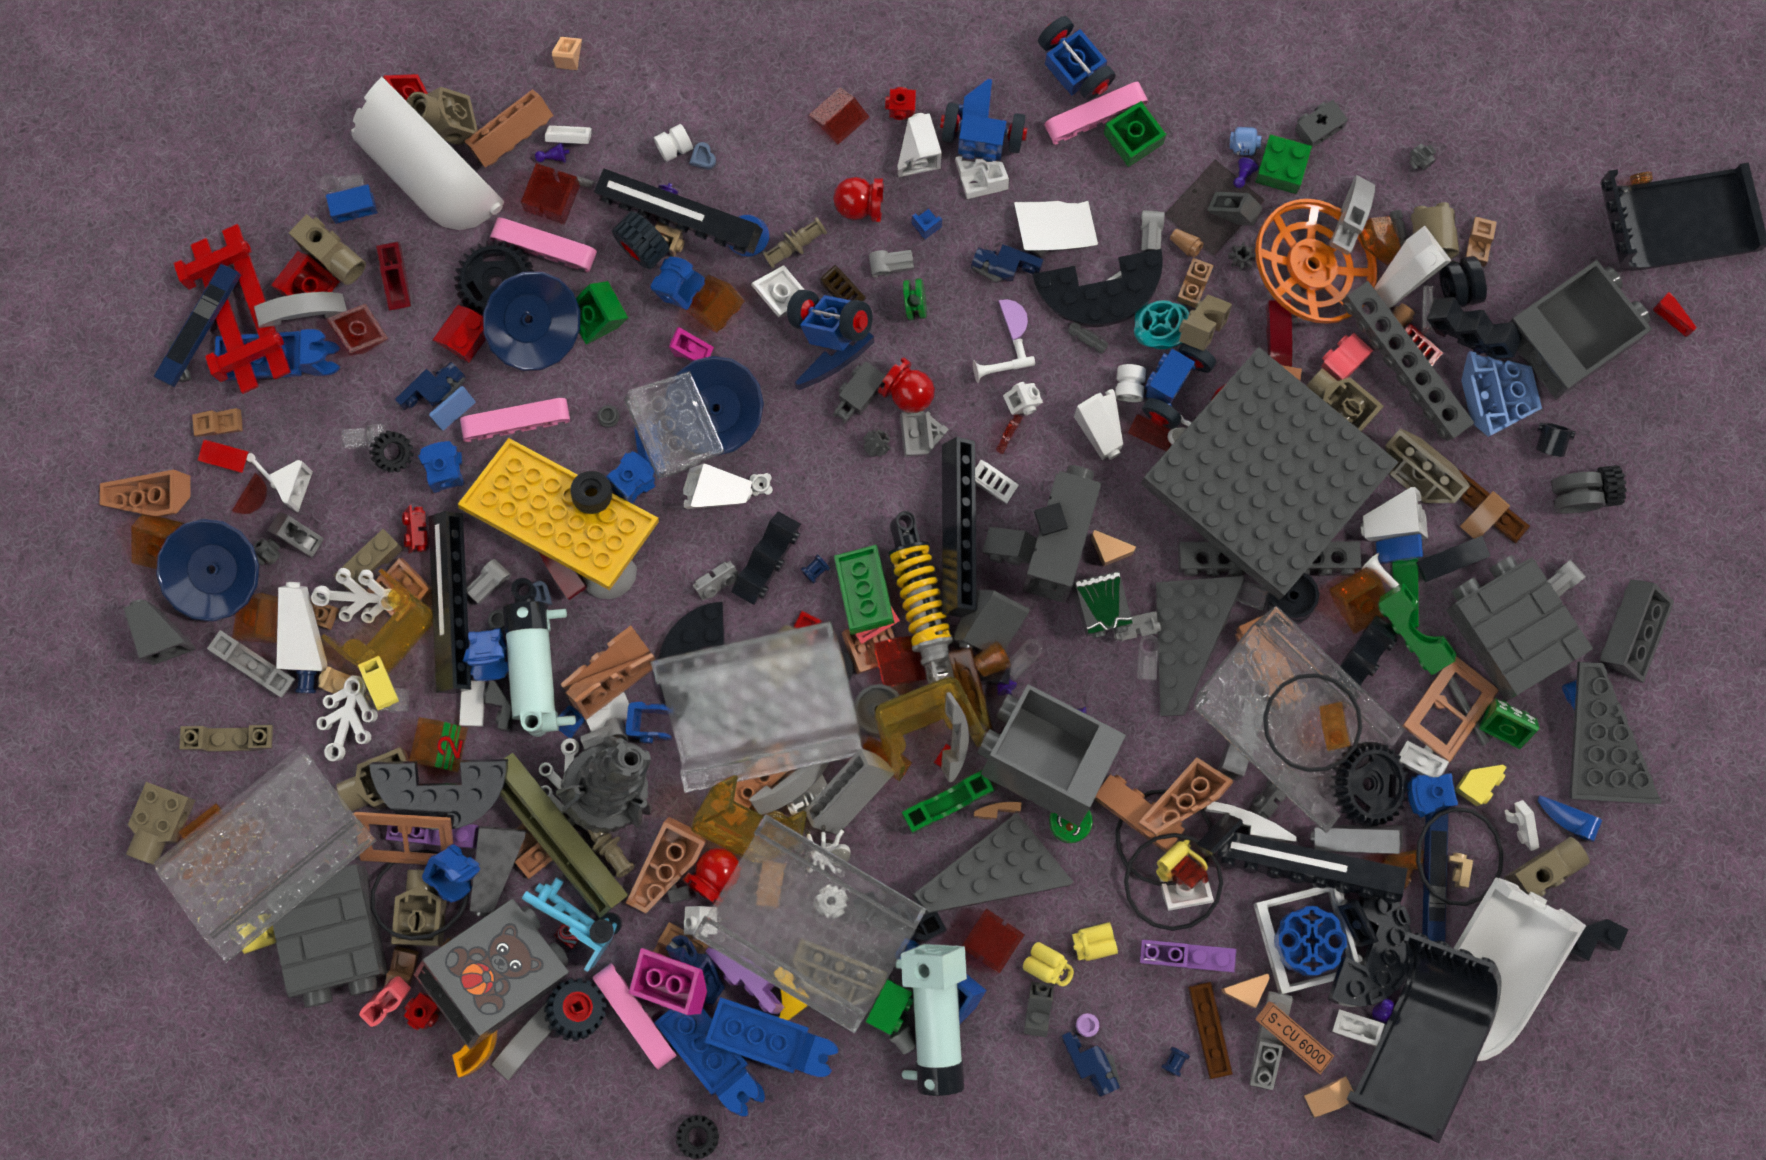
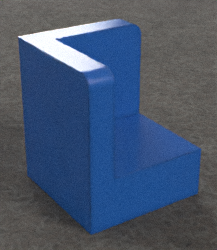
(926, 223)

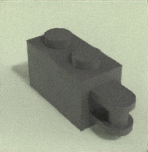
(859, 391)

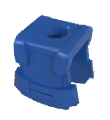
(677, 282)
(442, 465)
(631, 477)
(487, 655)
(633, 722)
(1431, 793)
(450, 873)

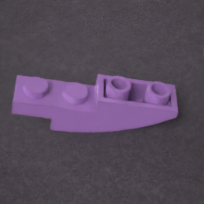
(462, 837)
(1188, 956)
(755, 985)

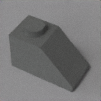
(1235, 207)

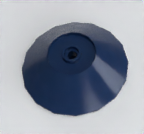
(547, 334)
(737, 392)
(186, 576)

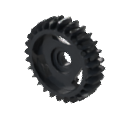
(482, 272)
(1386, 787)

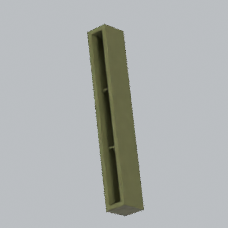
(560, 839)

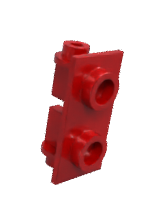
(413, 521)

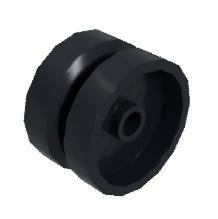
(1464, 281)
(1298, 609)

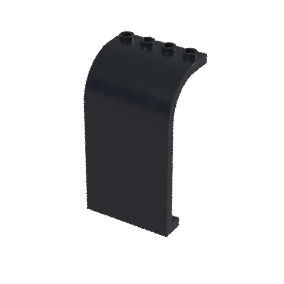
(1684, 218)
(1430, 1038)

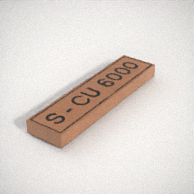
(1294, 1037)

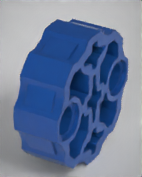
(1330, 956)

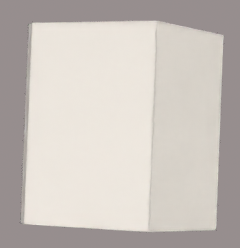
(292, 483)

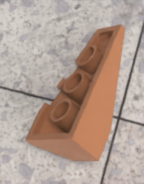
(148, 494)
(621, 649)
(600, 689)
(1187, 795)
(668, 860)

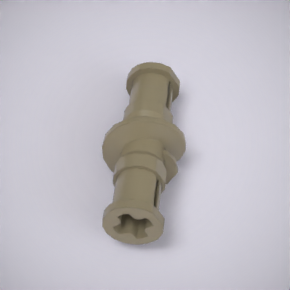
(795, 242)
(613, 854)

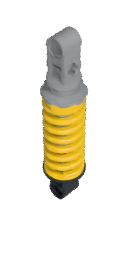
(919, 597)

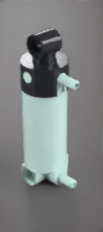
(530, 661)

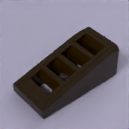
(824, 281)

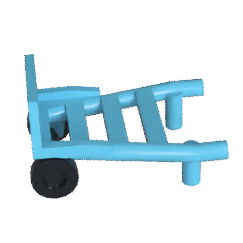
(590, 932)

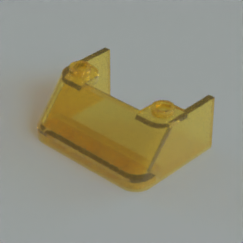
(397, 635)
(918, 710)
(731, 823)

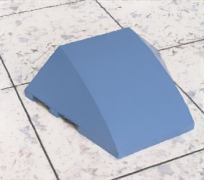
(1498, 392)

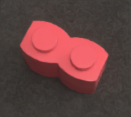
(1347, 357)
(385, 1001)

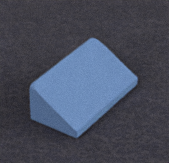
(452, 408)

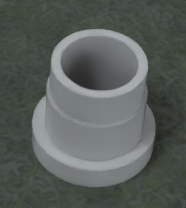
(903, 1040)

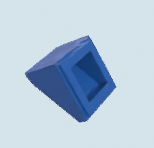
(570, 730)

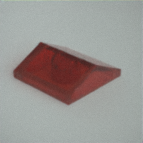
(839, 115)
(357, 330)
(898, 661)

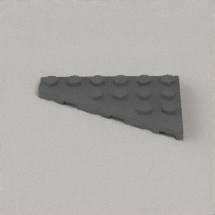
(1190, 624)
(1604, 752)
(997, 868)

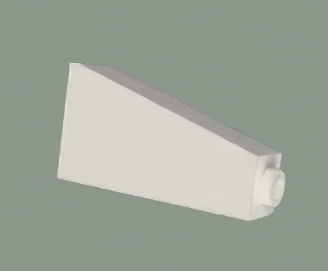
(297, 631)

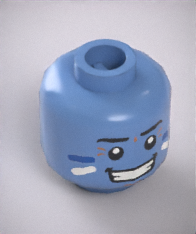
(1245, 141)

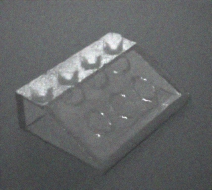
(673, 424)

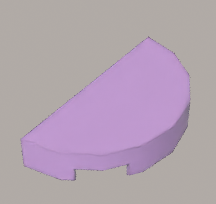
(1014, 317)

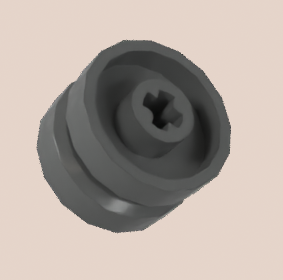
(1578, 492)
(867, 702)

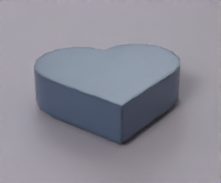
(702, 156)
(543, 593)

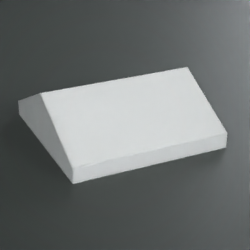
(777, 289)
(1182, 896)

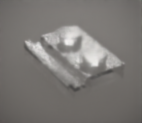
(1427, 303)

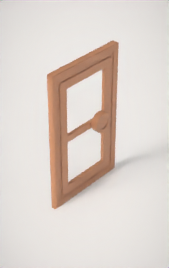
(1433, 696)
(405, 824)

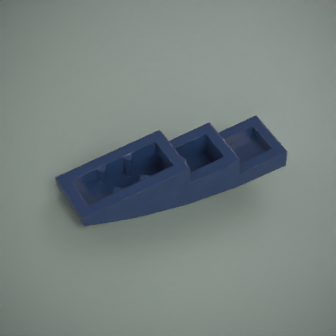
(828, 365)

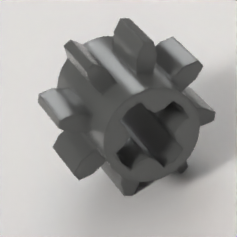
(1422, 156)
(1247, 254)
(876, 443)
(266, 551)

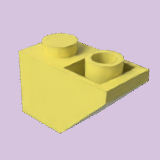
(378, 683)
(1478, 783)

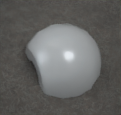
(620, 587)

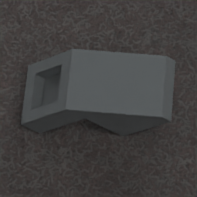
(495, 697)
(1038, 1009)

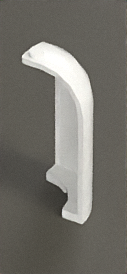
(422, 161)
(1528, 947)

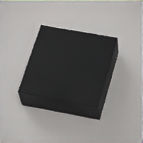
(1051, 519)

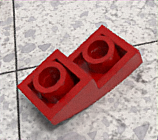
(222, 456)

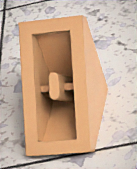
(567, 53)
(1110, 548)
(1248, 991)
(1329, 1097)

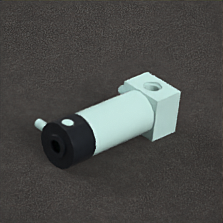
(934, 978)

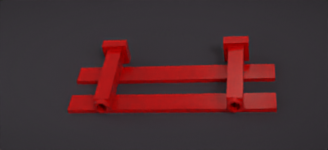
(238, 355)

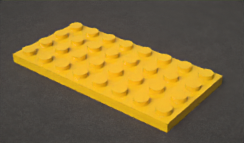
(534, 504)

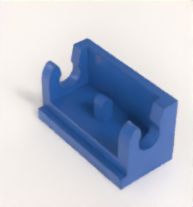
(351, 204)

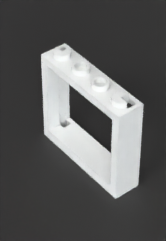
(1267, 931)

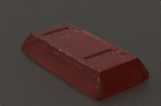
(1150, 432)

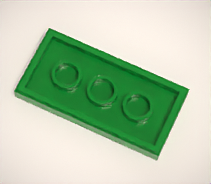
(864, 589)

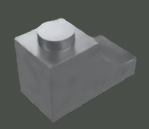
(295, 534)

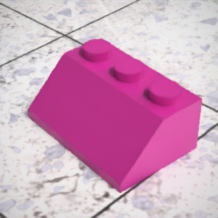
(669, 983)

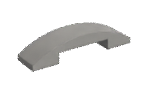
(299, 306)
(251, 664)
(954, 758)
(788, 790)
(522, 1045)

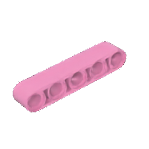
(1094, 112)
(544, 244)
(515, 418)
(634, 1017)

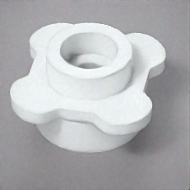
(761, 478)

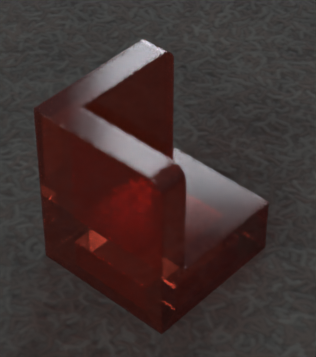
(1188, 873)

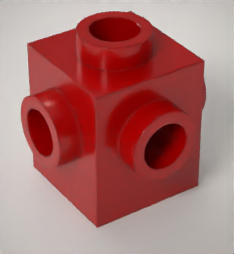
(901, 103)
(429, 1008)

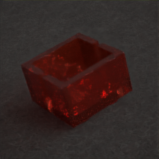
(548, 195)
(992, 941)

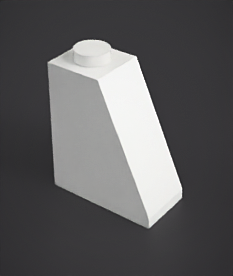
(920, 147)
(1101, 424)
(714, 488)
(1396, 518)

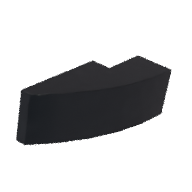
(1453, 559)

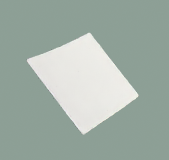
(1055, 225)

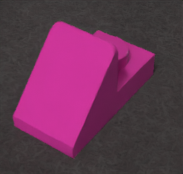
(688, 346)

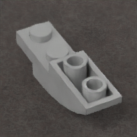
(1354, 215)
(1269, 1048)

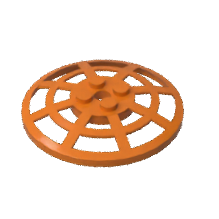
(1311, 250)

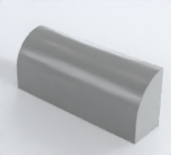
(849, 791)

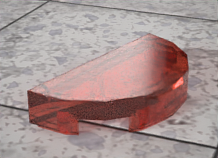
(1009, 433)
(252, 497)

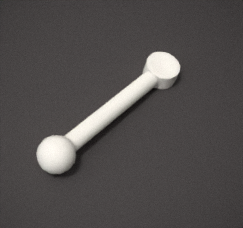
(251, 458)

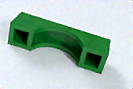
(1433, 652)
(947, 802)

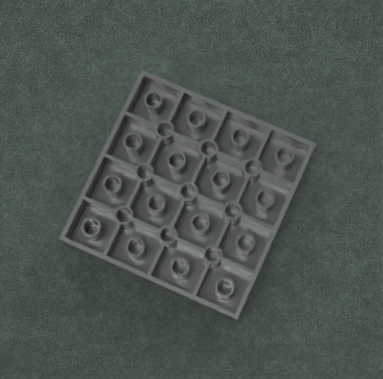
(1268, 473)

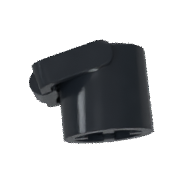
(1554, 439)

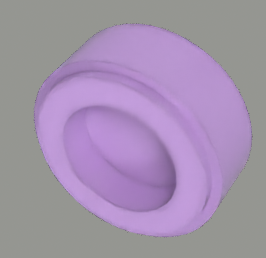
(1087, 1025)

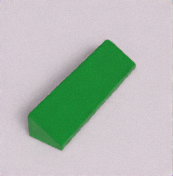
(1407, 573)

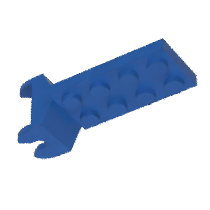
(303, 350)
(769, 1039)
(717, 1068)

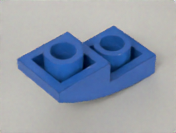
(1399, 548)

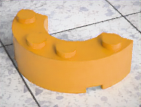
(470, 1060)

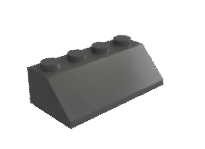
(1637, 629)

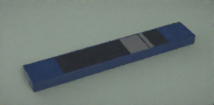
(197, 325)
(1436, 874)

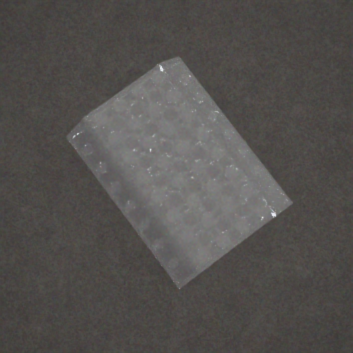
(1238, 695)
(760, 706)
(262, 854)
(810, 923)

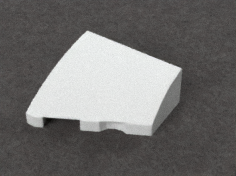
(989, 175)

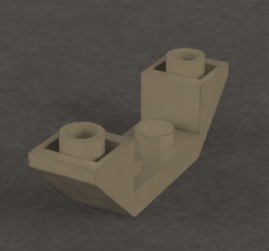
(226, 739)

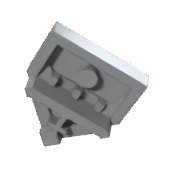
(920, 433)

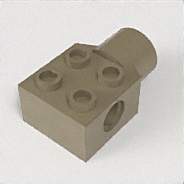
(446, 112)
(327, 250)
(1346, 398)
(360, 789)
(157, 821)
(1551, 867)
(418, 912)

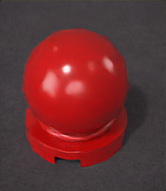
(858, 198)
(910, 389)
(712, 872)

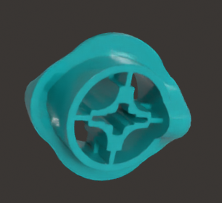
(1163, 318)

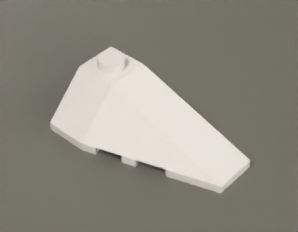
(1412, 266)

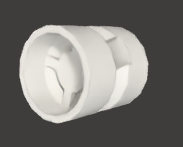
(672, 143)
(1130, 383)

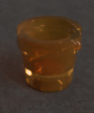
(992, 659)

